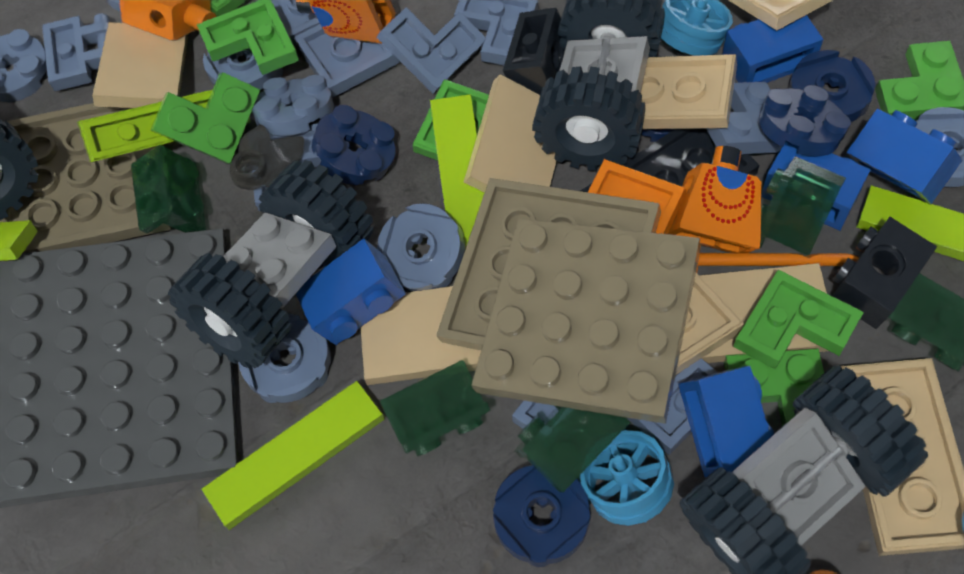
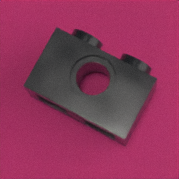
(535, 49)
(901, 258)

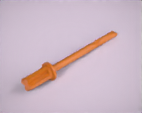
(773, 259)

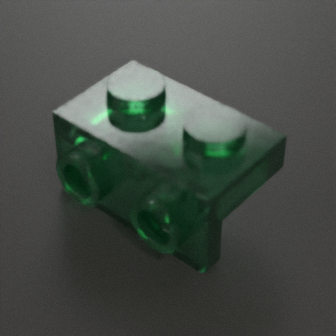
(167, 192)
(799, 204)
(933, 316)
(434, 408)
(567, 442)

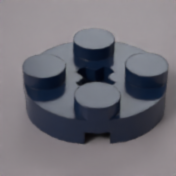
(851, 76)
(804, 120)
(354, 126)
(540, 542)

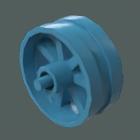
(696, 25)
(637, 500)

